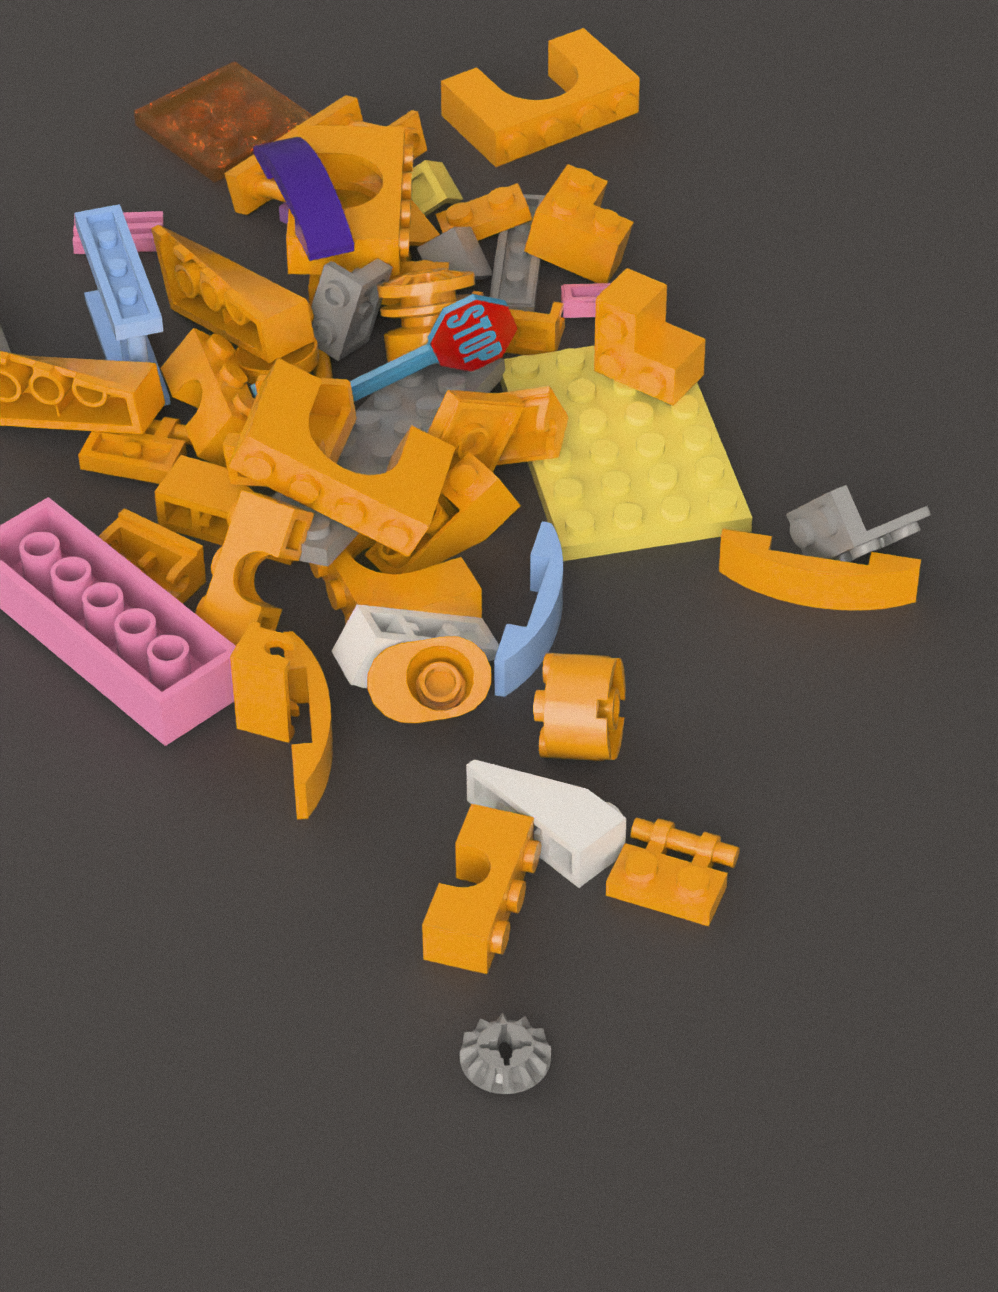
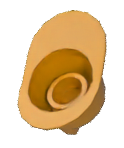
(429, 679)

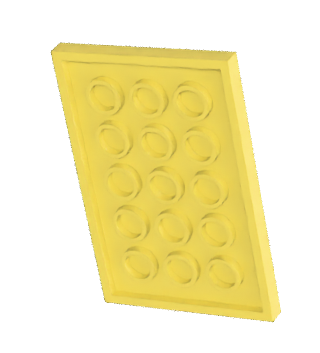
(628, 463)

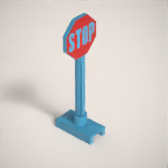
(463, 338)

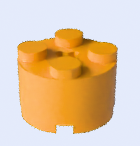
(580, 707)

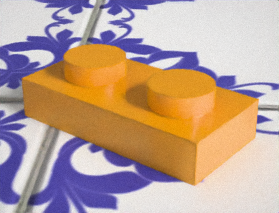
(488, 214)

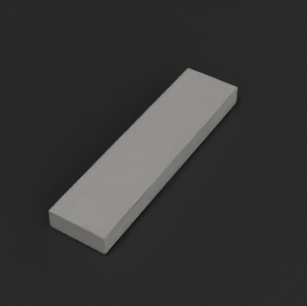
(515, 271)

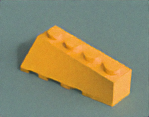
(232, 298)
(78, 393)

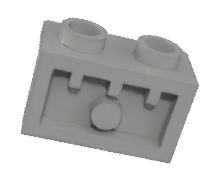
(347, 306)

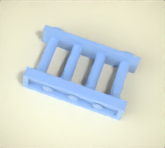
(124, 303)

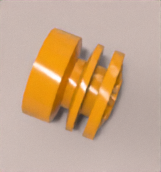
(421, 301)

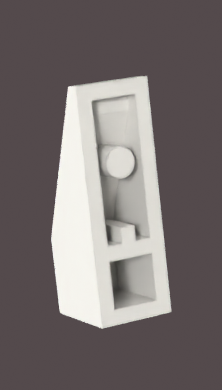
(377, 628)
(575, 826)

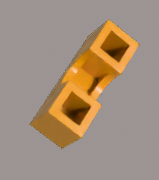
(209, 378)
(256, 531)
(471, 922)

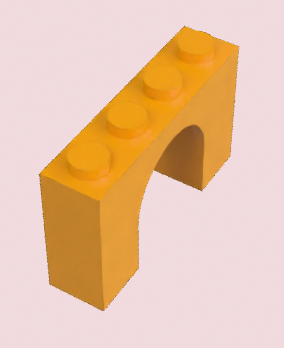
(509, 127)
(371, 163)
(283, 456)
(434, 589)

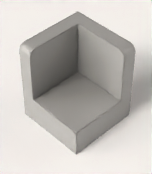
(459, 249)

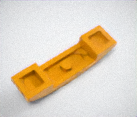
(818, 581)
(310, 760)

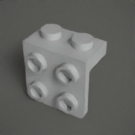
(834, 530)

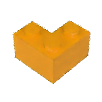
(575, 230)
(638, 343)

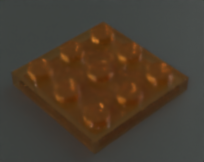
(220, 119)

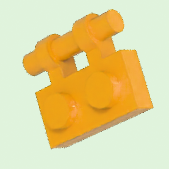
(136, 456)
(668, 883)

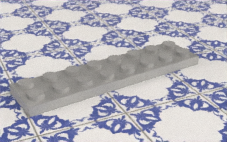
(377, 433)

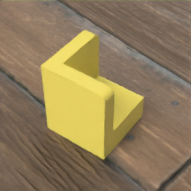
(433, 187)

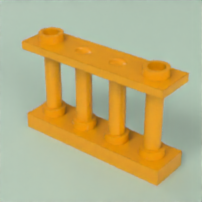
(252, 189)

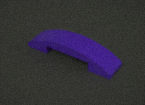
(309, 195)

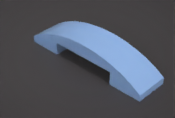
(524, 647)

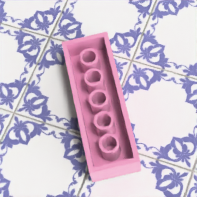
(112, 623)

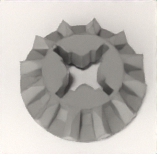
(483, 1061)

